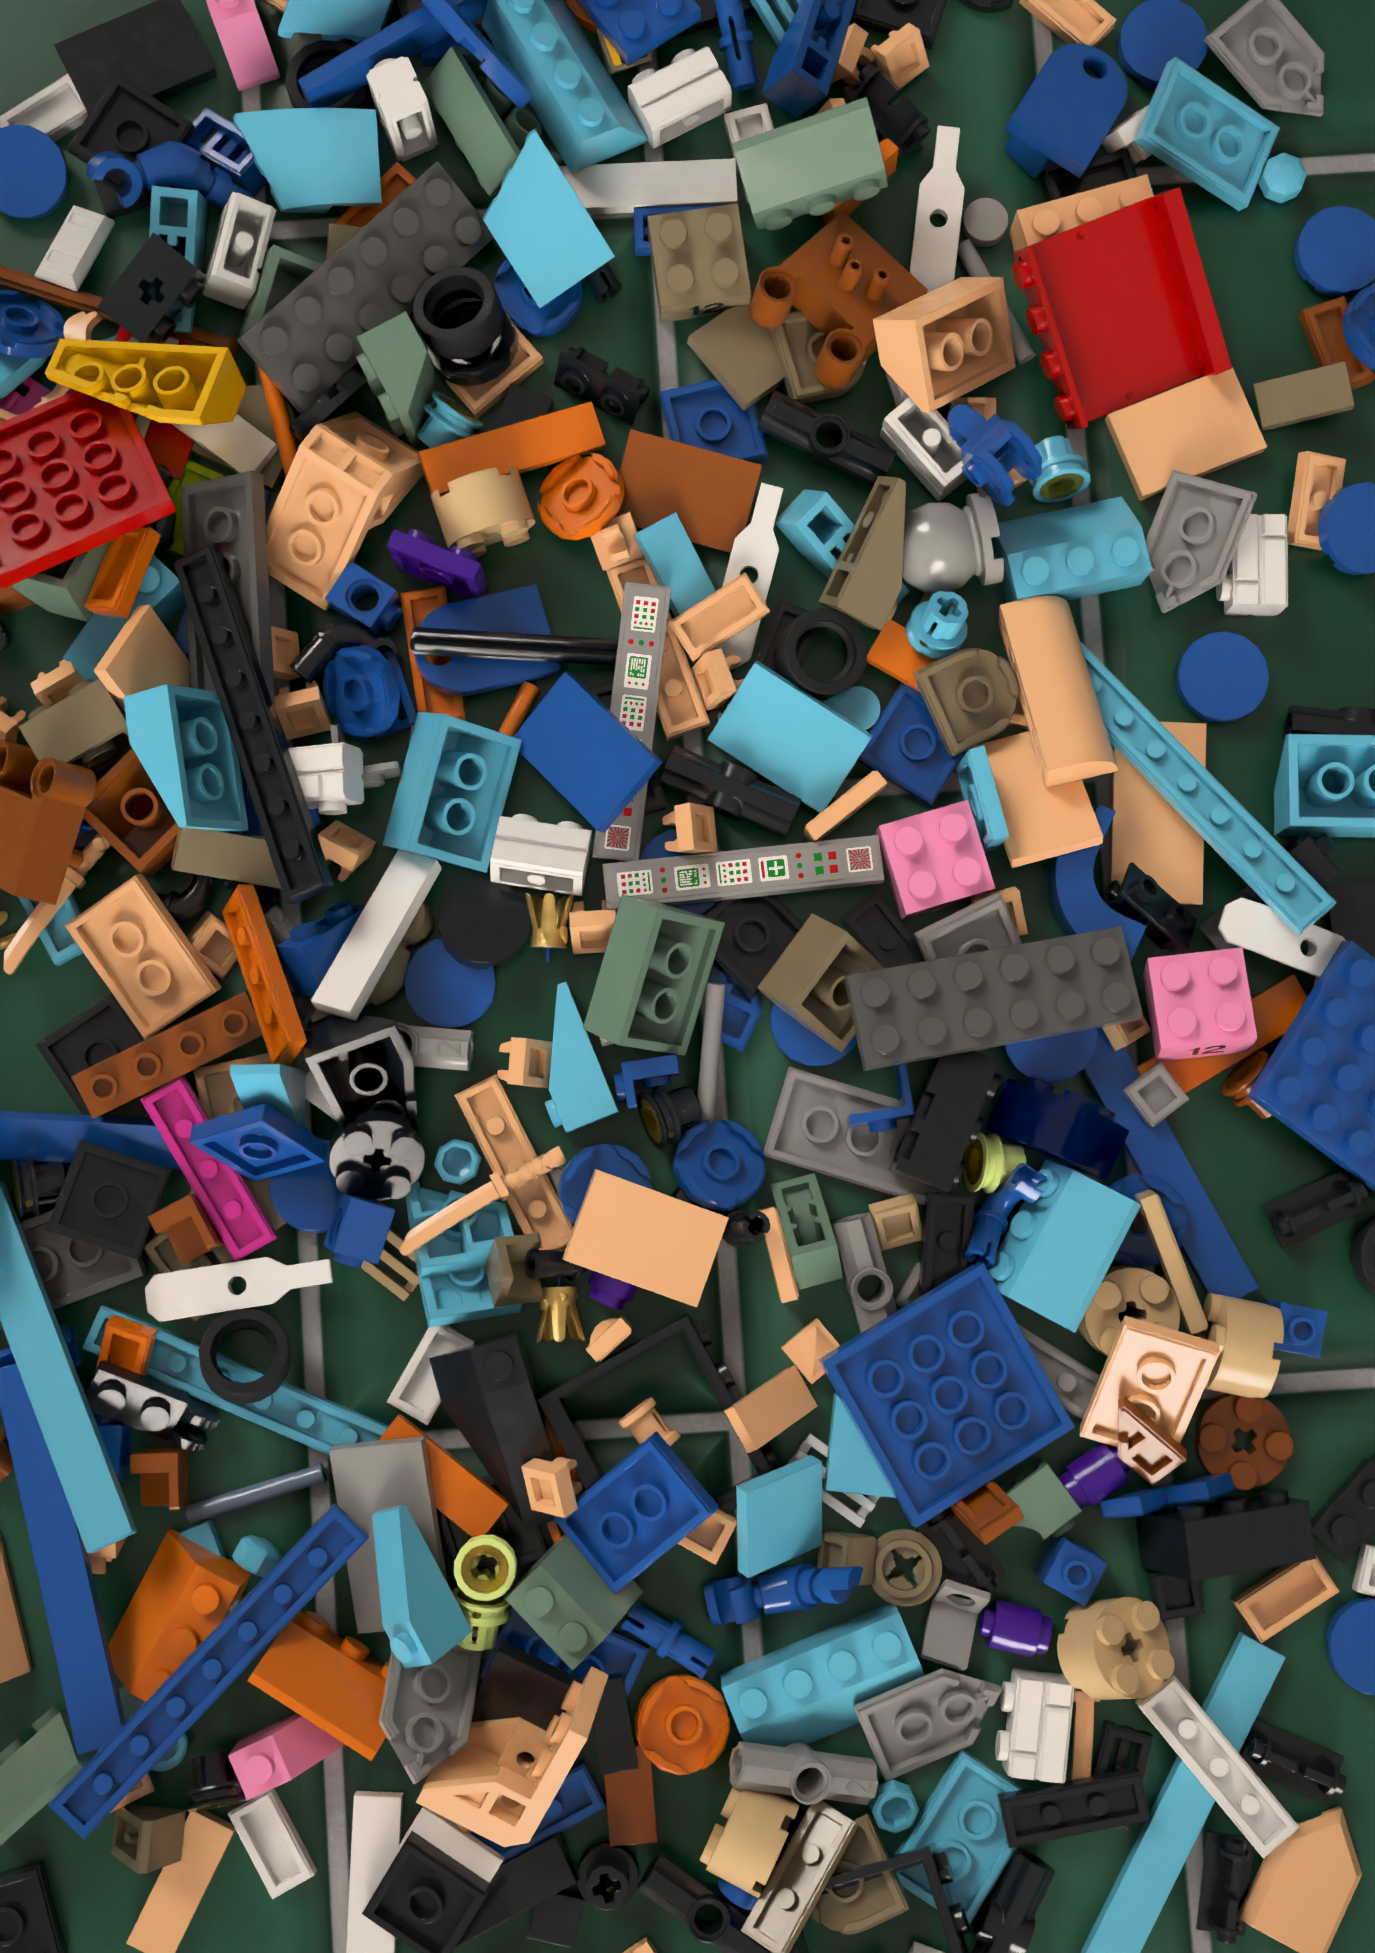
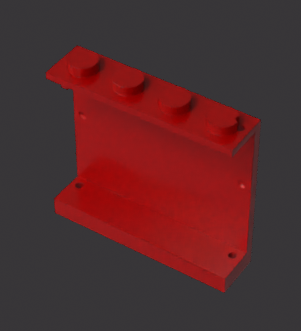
(1121, 308)

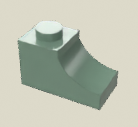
(807, 1231)
(1042, 1500)

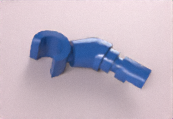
(165, 166)
(778, 1591)

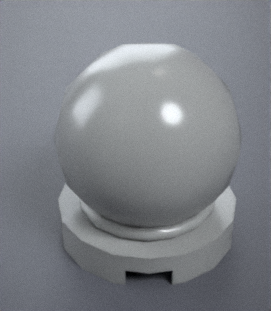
(951, 545)

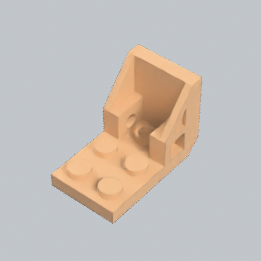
(336, 490)
(500, 1788)

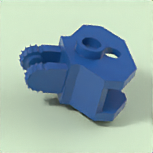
(992, 451)

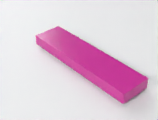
(218, 1187)

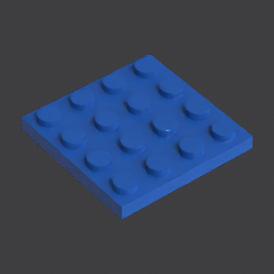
(1325, 1066)
(946, 1393)

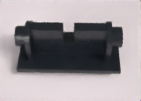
(901, 124)
(585, 377)
(1166, 920)
(1315, 1207)
(962, 1552)
(1294, 1761)
(1224, 1885)

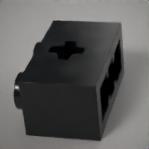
(129, 299)

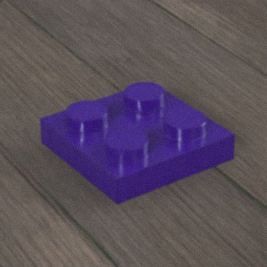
(421, 559)

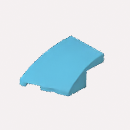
(335, 18)
(315, 156)
(544, 225)
(453, 1262)

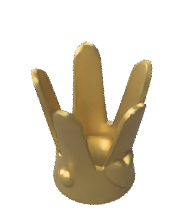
(547, 924)
(559, 1309)

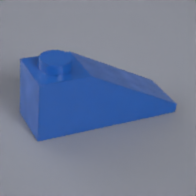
(808, 55)

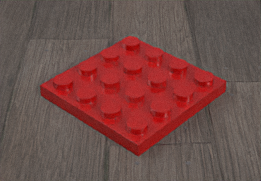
(72, 482)

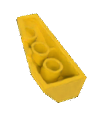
(153, 379)

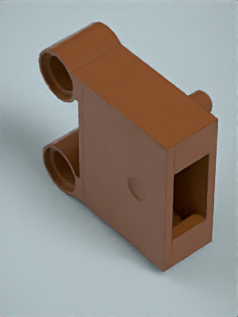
(841, 286)
(39, 821)

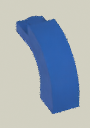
(1075, 895)

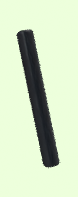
(513, 646)

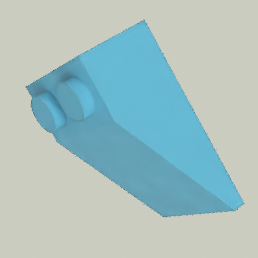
(188, 755)

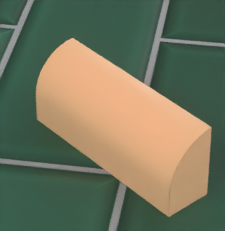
(1056, 690)

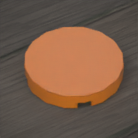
(581, 496)
(682, 1724)

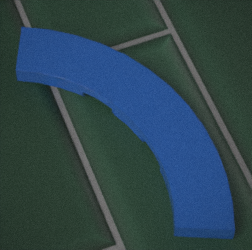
(492, 61)

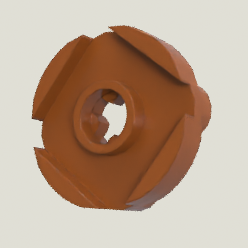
(1269, 1443)

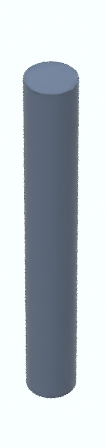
(255, 1493)

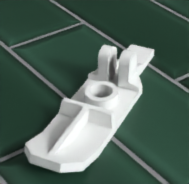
(939, 193)
(754, 549)
(1264, 932)
(209, 1287)

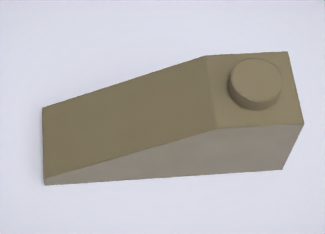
(872, 561)

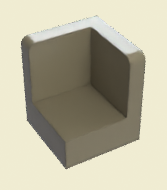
(507, 1270)

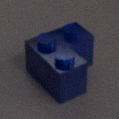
(1059, 1126)

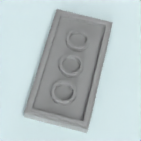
(814, 1134)
(375, 1478)

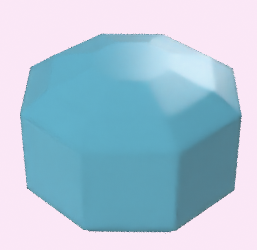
(1282, 178)
(458, 1161)
(256, 1555)
(894, 1806)

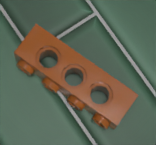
(168, 1055)

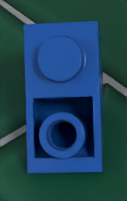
(315, 946)

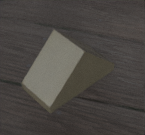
(148, 1836)

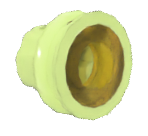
(990, 1162)
(482, 1584)
(484, 1615)

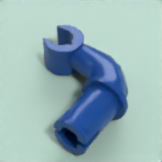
(992, 1216)

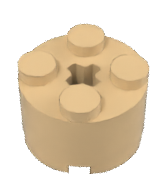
(484, 510)
(1138, 1288)
(1246, 1345)
(1115, 1649)
(751, 1839)

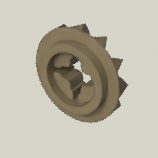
(927, 1571)

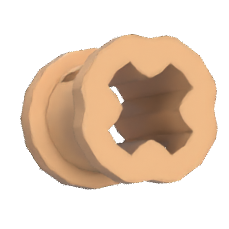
(645, 1421)

